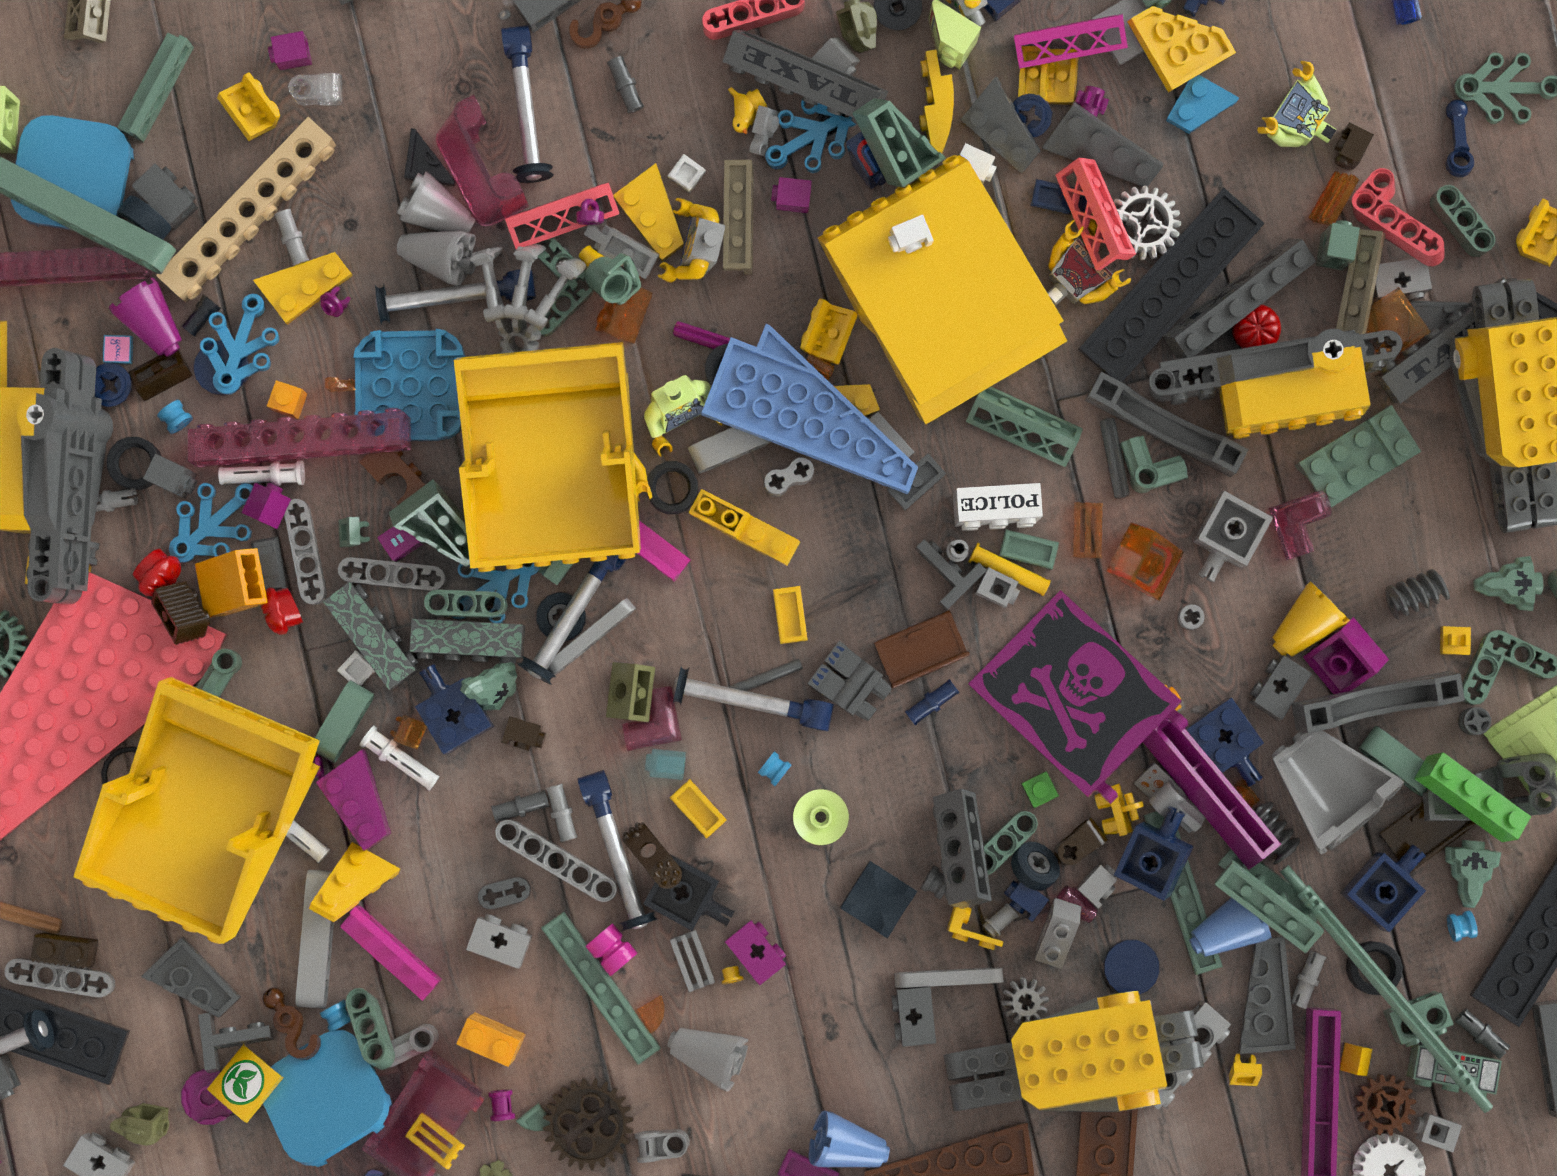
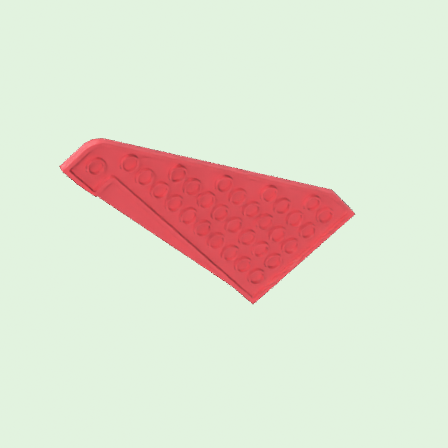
(85, 691)

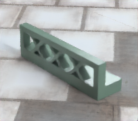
(155, 86)
(1027, 420)

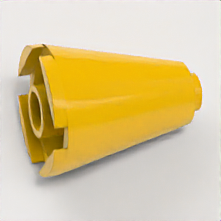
(1308, 622)

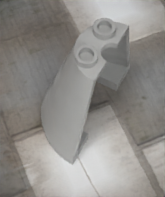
(1332, 786)

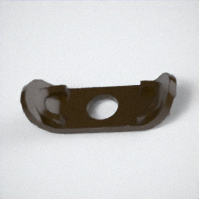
(659, 865)

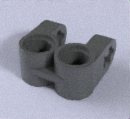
(1524, 766)

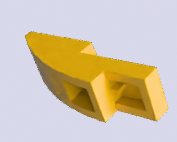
(938, 116)
(744, 527)

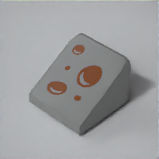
(1152, 780)

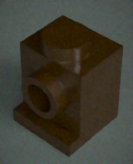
(1352, 146)
(524, 734)

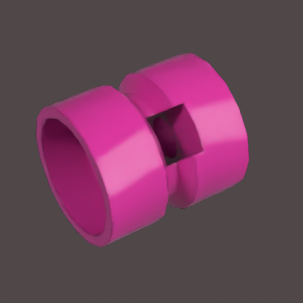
(611, 949)

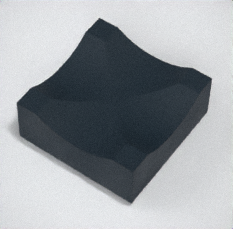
(878, 899)

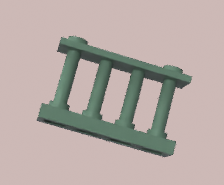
(1269, 899)

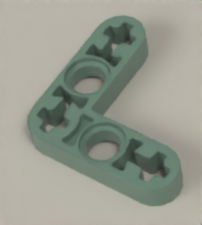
(582, 294)
(1496, 658)

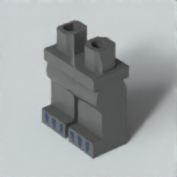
(855, 688)

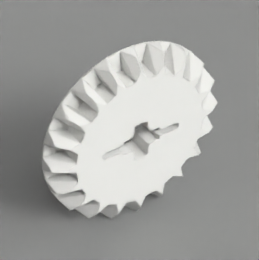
(1390, 1150)

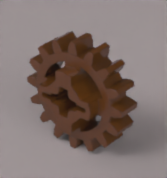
(1374, 1110)

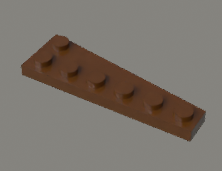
(990, 1154)

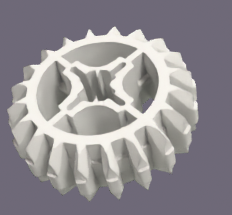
(1152, 201)

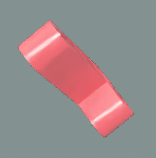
(755, 18)
(1402, 222)

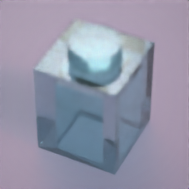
(666, 764)

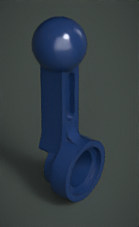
(1456, 112)

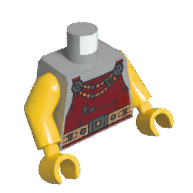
(1075, 272)

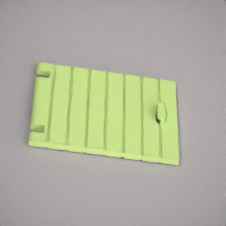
(1528, 731)

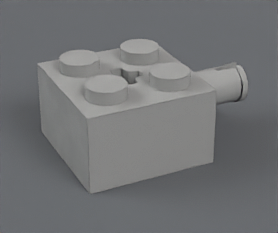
(1222, 546)

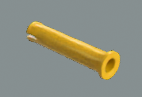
(1023, 576)

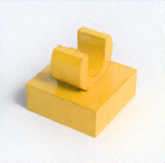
(1455, 640)
(1245, 1073)

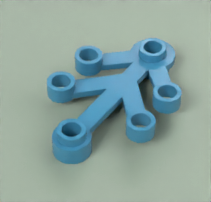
(816, 132)
(239, 348)
(208, 525)
(500, 581)

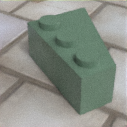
(895, 143)
(434, 520)

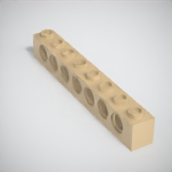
(249, 194)

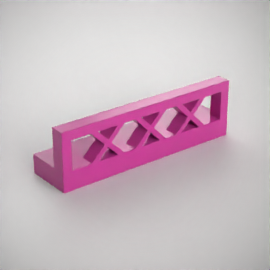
(1067, 30)
(661, 553)
(390, 952)

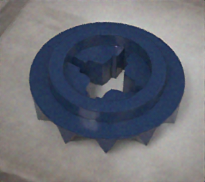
(1042, 110)
(123, 384)

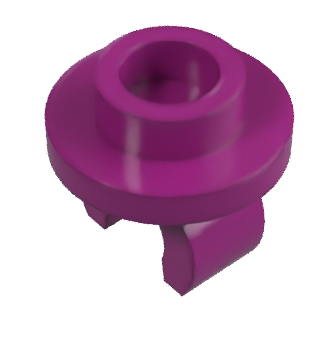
(331, 304)

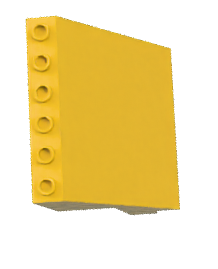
(952, 310)
(547, 456)
(198, 811)

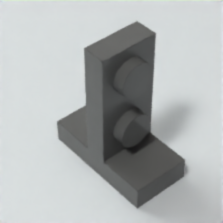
(949, 571)
(227, 1038)

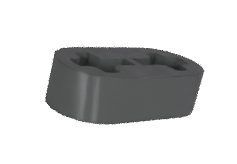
(505, 899)

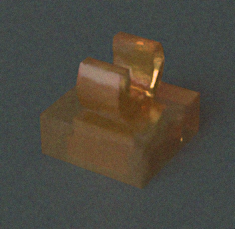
(409, 731)

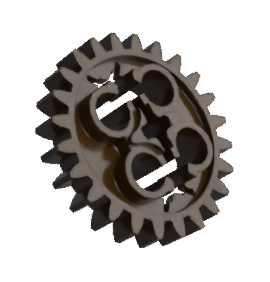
(573, 1103)

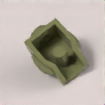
(858, 25)
(142, 1124)

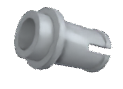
(999, 921)

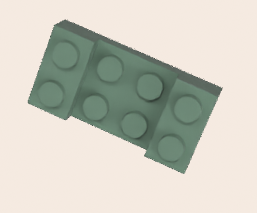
(1359, 456)

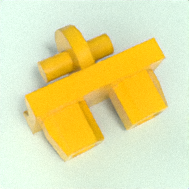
(1120, 822)

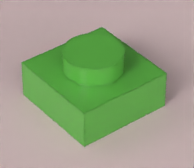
(1039, 789)

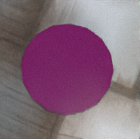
(199, 1102)

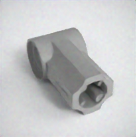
(1173, 796)
(408, 1045)

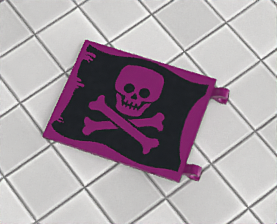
(1076, 695)

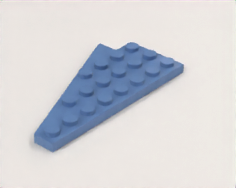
(789, 403)

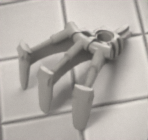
(517, 310)

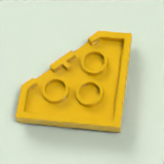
(1179, 45)

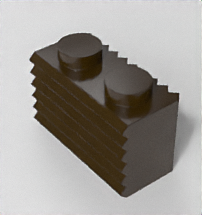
(180, 612)
(64, 950)

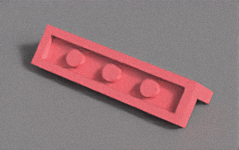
(1100, 204)
(557, 206)

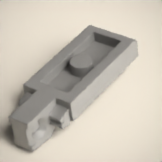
(613, 242)

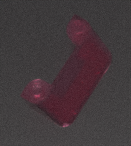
(486, 196)
(440, 1094)

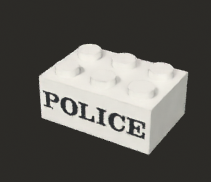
(997, 506)

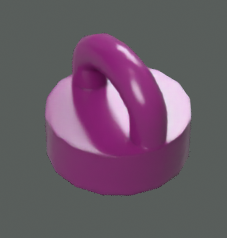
(590, 217)

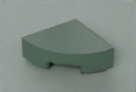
(533, 1119)

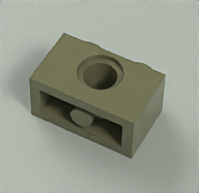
(630, 692)

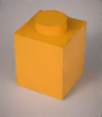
(287, 399)

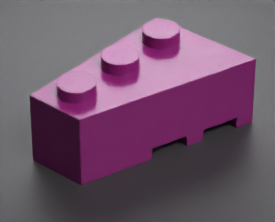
(355, 798)

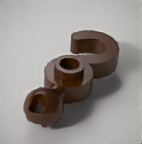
(606, 18)
(289, 1022)

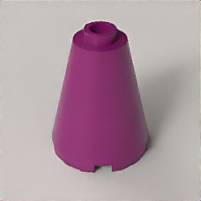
(148, 317)

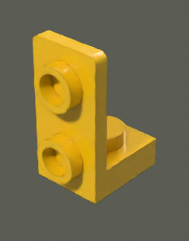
(962, 916)

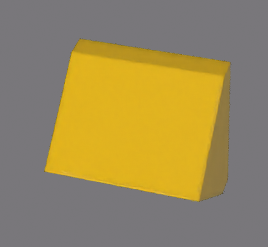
(1355, 1059)

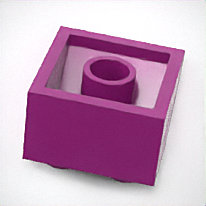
(1346, 658)

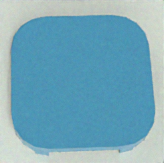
(77, 156)
(410, 374)
(326, 1100)

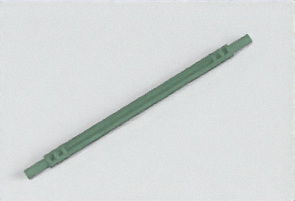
(1386, 989)

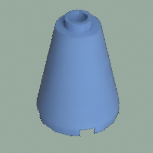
(1228, 929)
(845, 1144)

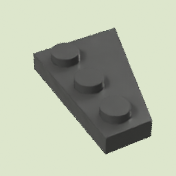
(1000, 126)
(1438, 810)
(190, 976)

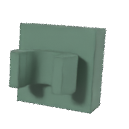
(350, 532)

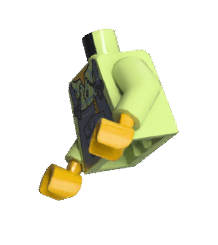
(1300, 113)
(673, 406)

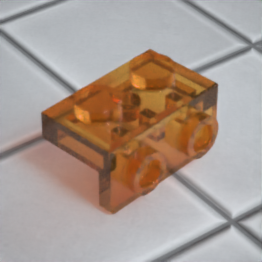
(625, 319)

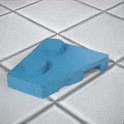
(1199, 103)

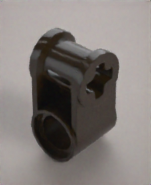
(1083, 840)

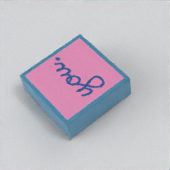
(118, 349)

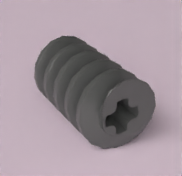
(1416, 591)
(1269, 818)

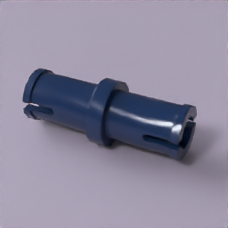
(932, 702)

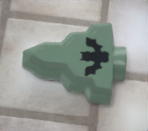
(1513, 584)
(491, 686)
(1471, 867)

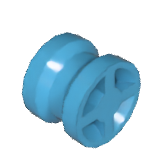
(174, 416)
(774, 768)
(1462, 926)
(336, 1016)

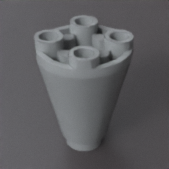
(434, 207)
(440, 253)

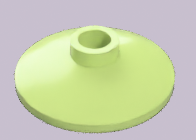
(836, 817)

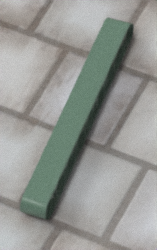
(84, 217)

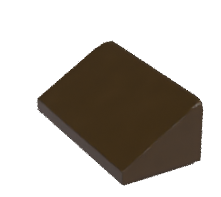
(159, 374)

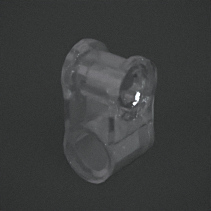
(321, 89)

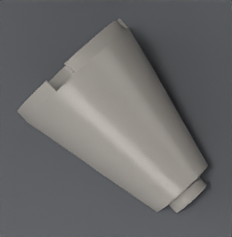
(710, 1054)

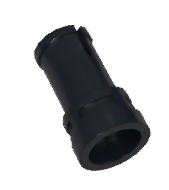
(200, 315)

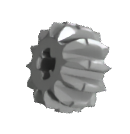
(1033, 996)

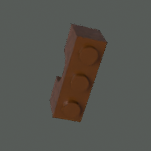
(390, 464)

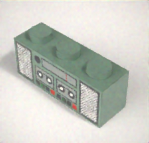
(1426, 1069)

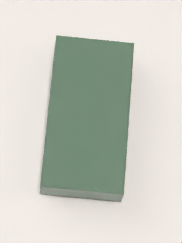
(1028, 549)

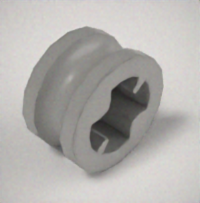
(1189, 625)

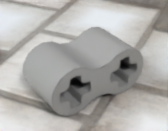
(789, 477)

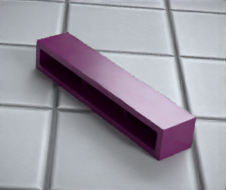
(1212, 793)
(1321, 1092)

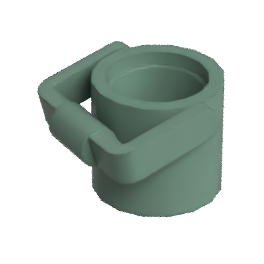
(611, 280)

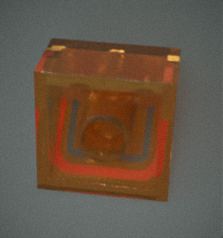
(1145, 561)

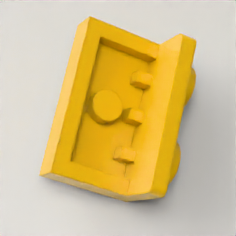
(250, 107)
(1539, 238)
(828, 331)

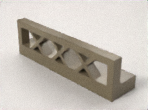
(91, 18)
(738, 216)
(1361, 282)

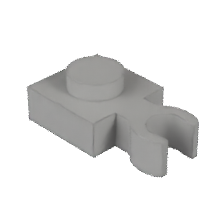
(764, 127)

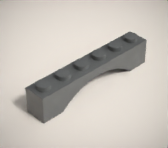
(1182, 435)
(1396, 696)

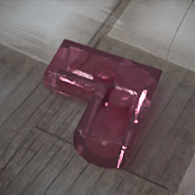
(1291, 522)
(662, 725)

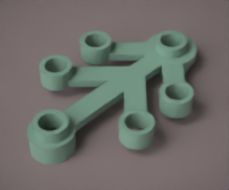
(1503, 88)

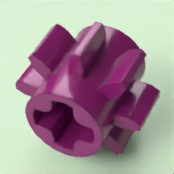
(1092, 100)

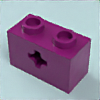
(759, 968)

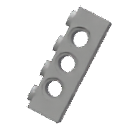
(1216, 1031)

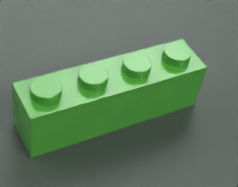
(1472, 797)

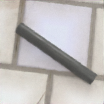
(768, 676)

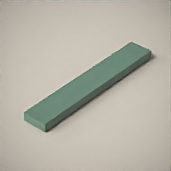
(1188, 908)
(601, 988)

